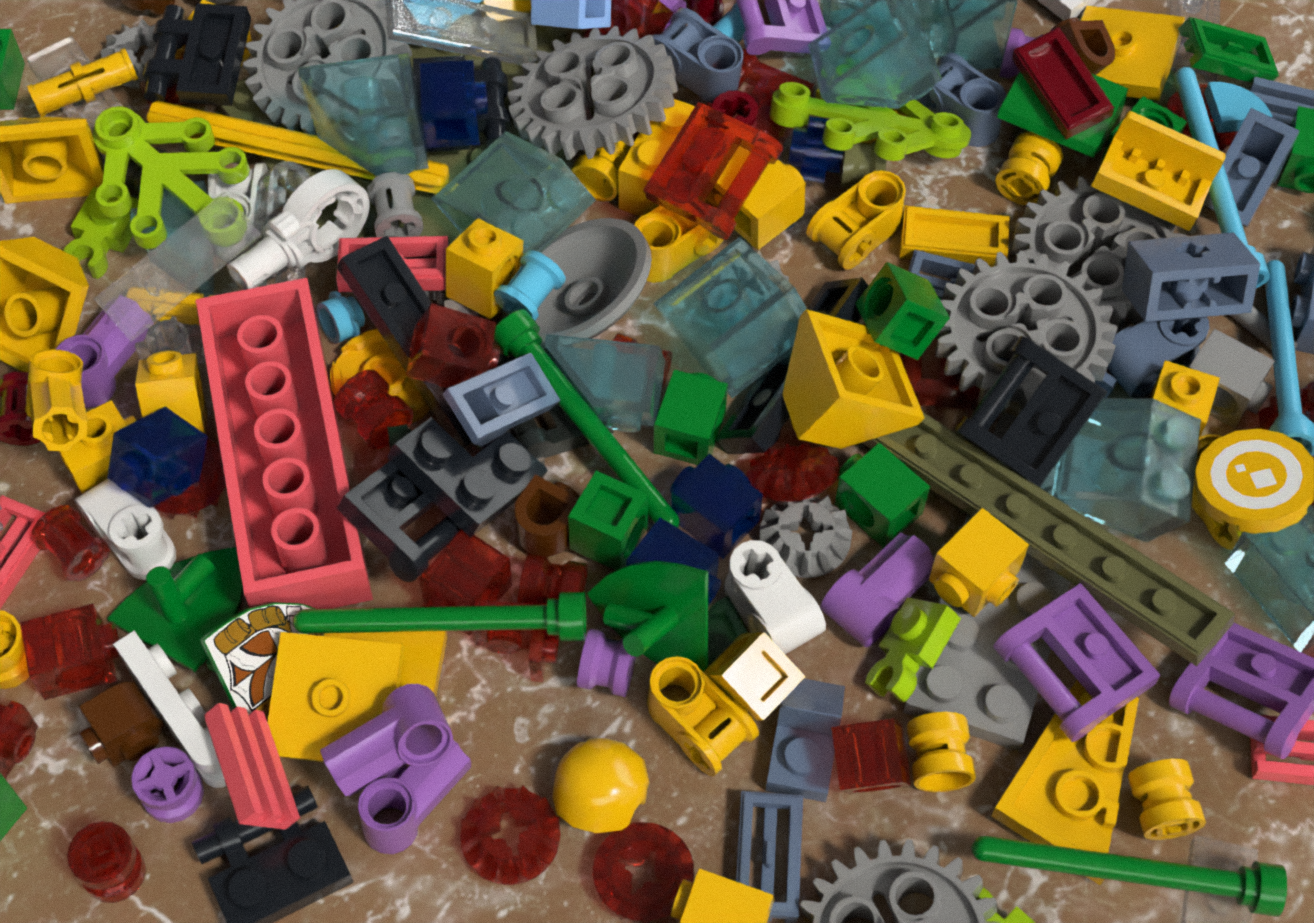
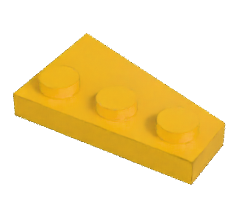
(1068, 788)

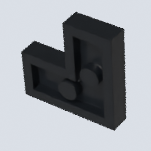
(464, 486)

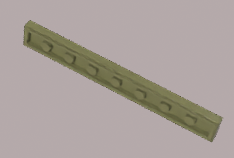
(1064, 539)

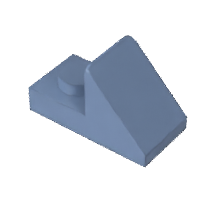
(1256, 161)
(501, 399)
(804, 740)

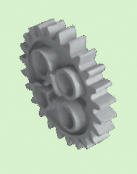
(309, 30)
(628, 91)
(1087, 225)
(1012, 294)
(894, 879)

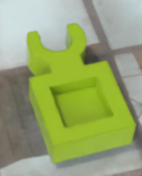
(98, 233)
(912, 641)

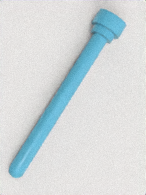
(1220, 189)
(1290, 419)

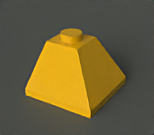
(47, 159)
(38, 298)
(845, 384)

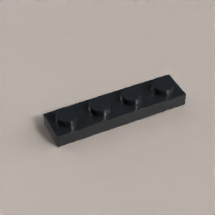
(395, 306)
(763, 411)

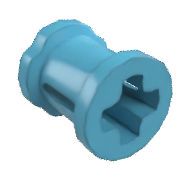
(530, 284)

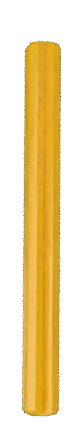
(286, 144)

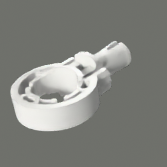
(294, 235)

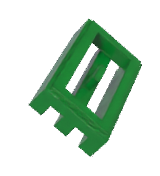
(1228, 51)

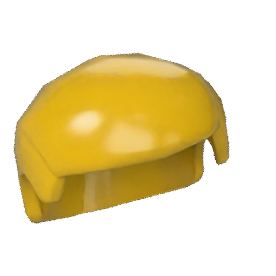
(600, 785)

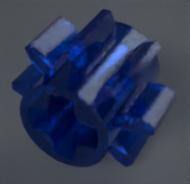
(811, 153)

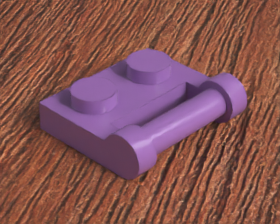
(791, 28)
(1092, 651)
(1259, 671)

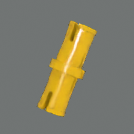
(82, 82)

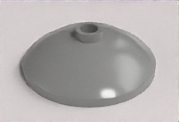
(604, 274)

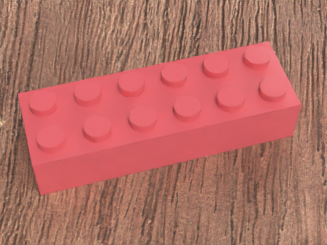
(281, 448)

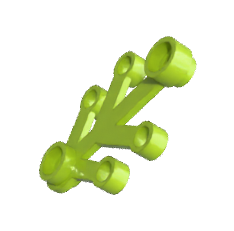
(124, 134)
(896, 135)

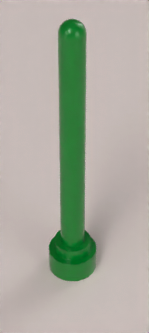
(519, 336)
(560, 617)
(1257, 887)

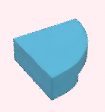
(1231, 104)

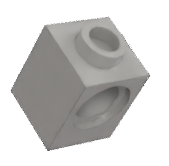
(1240, 373)

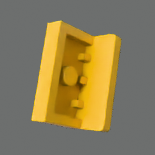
(1158, 170)

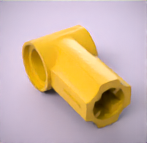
(56, 399)

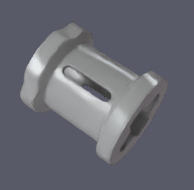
(396, 207)

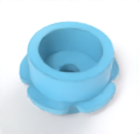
(340, 317)

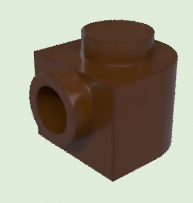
(1090, 42)
(543, 516)
(120, 724)

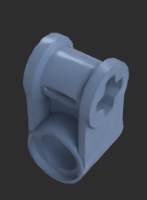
(701, 55)
(968, 96)
(1146, 346)

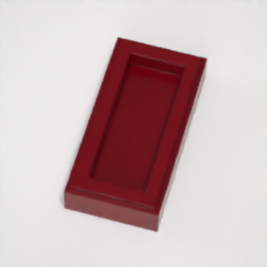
(1062, 83)

